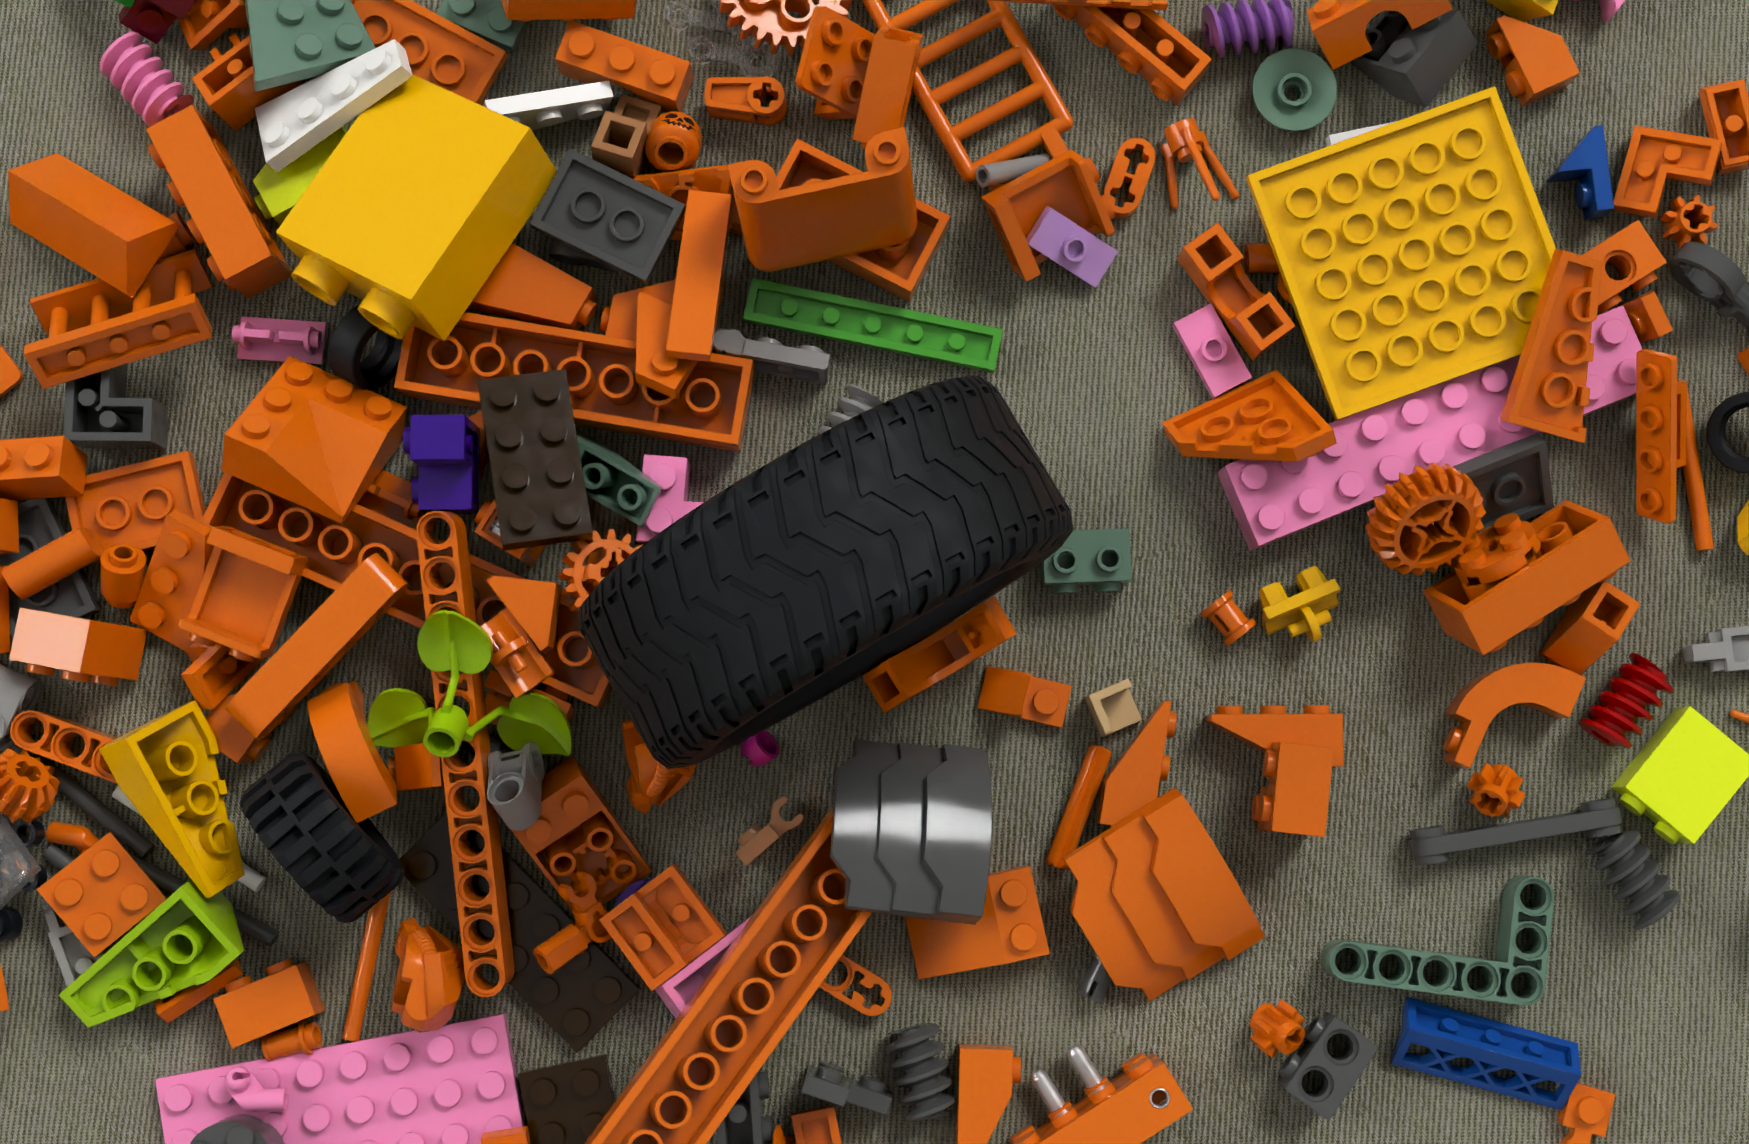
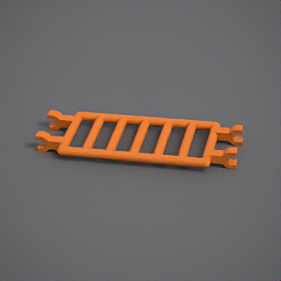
(1021, 51)

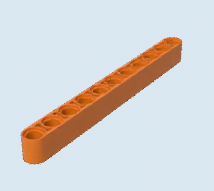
(457, 773)

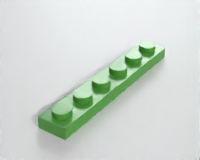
(872, 325)

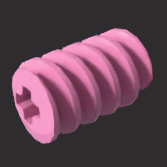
(143, 80)

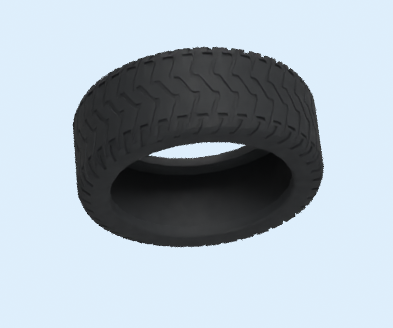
(822, 567)

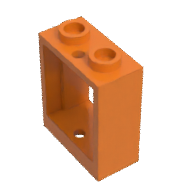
(887, 82)

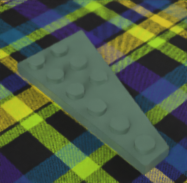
(302, 39)

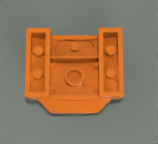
(1159, 898)

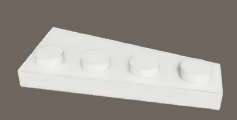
(323, 105)

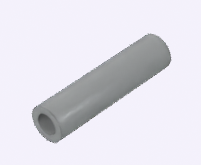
(1008, 170)

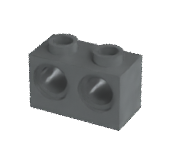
(1336, 1072)

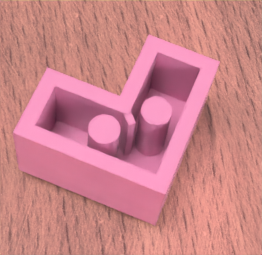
(672, 503)

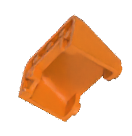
(829, 215)

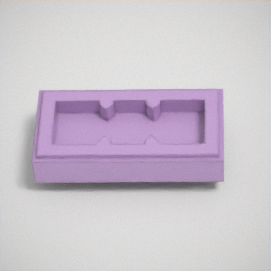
(1071, 246)

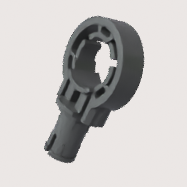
(1720, 283)

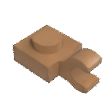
(757, 840)

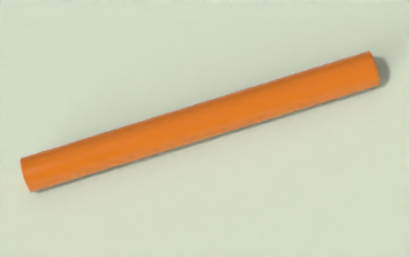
(1695, 487)
(365, 970)

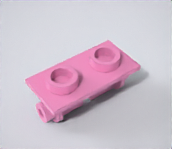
(279, 338)

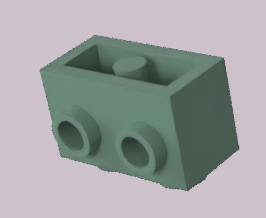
(1089, 559)

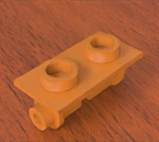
(392, 498)

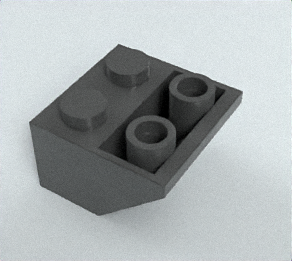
(1415, 61)

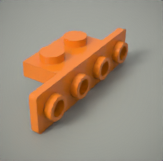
(1659, 434)

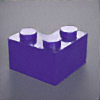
(447, 461)

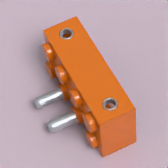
(1113, 1111)

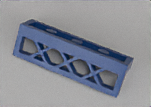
(1492, 1048)

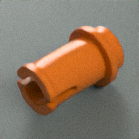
(292, 1041)

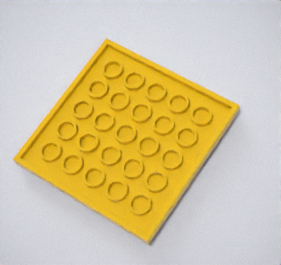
(1409, 251)

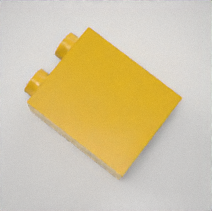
(416, 208)

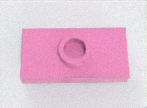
(1211, 351)

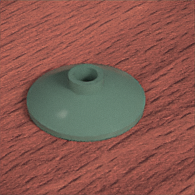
(1307, 76)

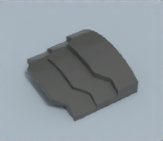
(914, 830)

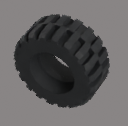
(317, 840)

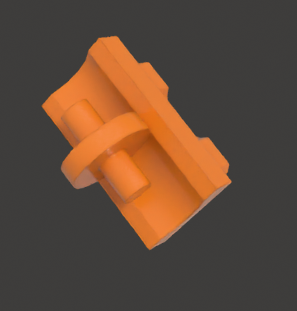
(515, 654)

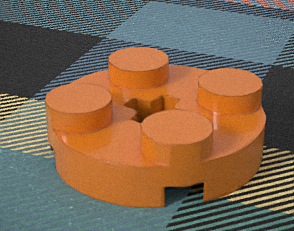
(1498, 550)

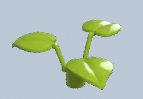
(459, 644)

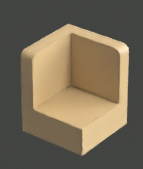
(1113, 708)

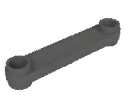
(1596, 818)

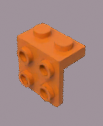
(834, 63)

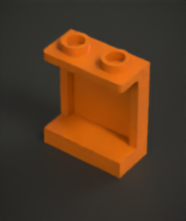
(1062, 184)
(244, 594)

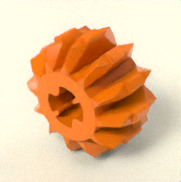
(25, 786)

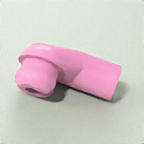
(252, 1095)

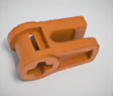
(742, 98)

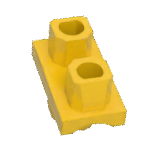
(1302, 611)

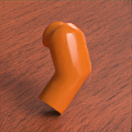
(71, 835)

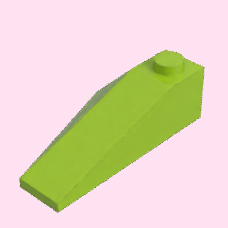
(168, 951)

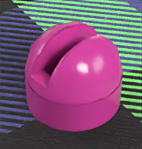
(760, 748)

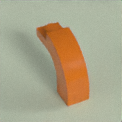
(939, 655)
(1534, 685)
(350, 750)

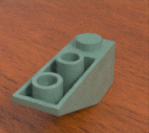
(616, 481)

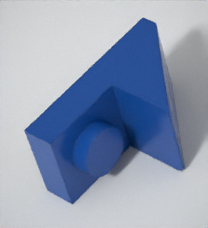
(1590, 166)

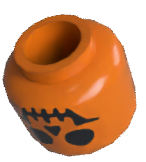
(673, 142)

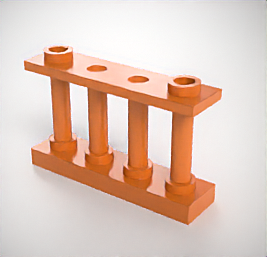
(107, 335)

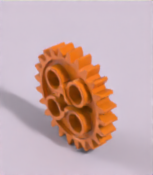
(771, 22)

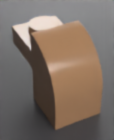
(623, 135)

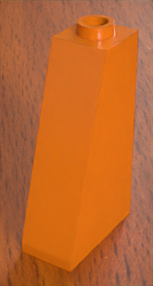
(535, 292)

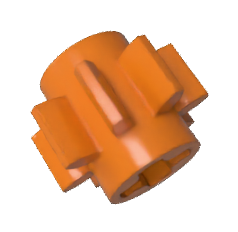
(1698, 215)
(1496, 790)
(1277, 1028)

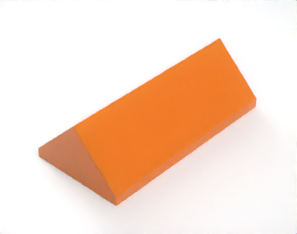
(88, 220)

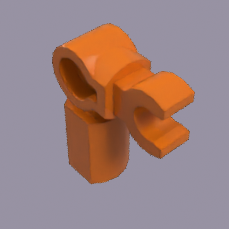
(574, 939)

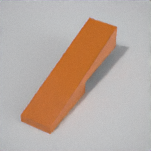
(699, 275)

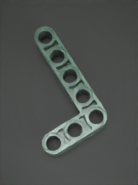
(1454, 967)

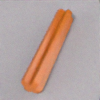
(1079, 805)

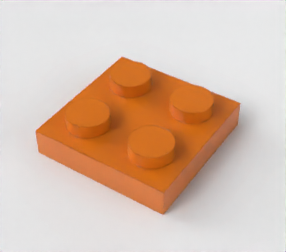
(102, 894)

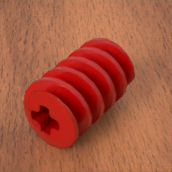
(1626, 702)

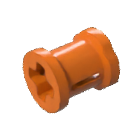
(1228, 618)

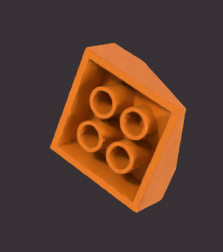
(314, 439)

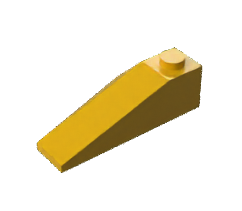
(176, 787)

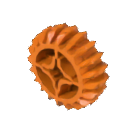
(1425, 519)

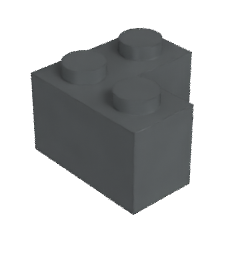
(104, 418)

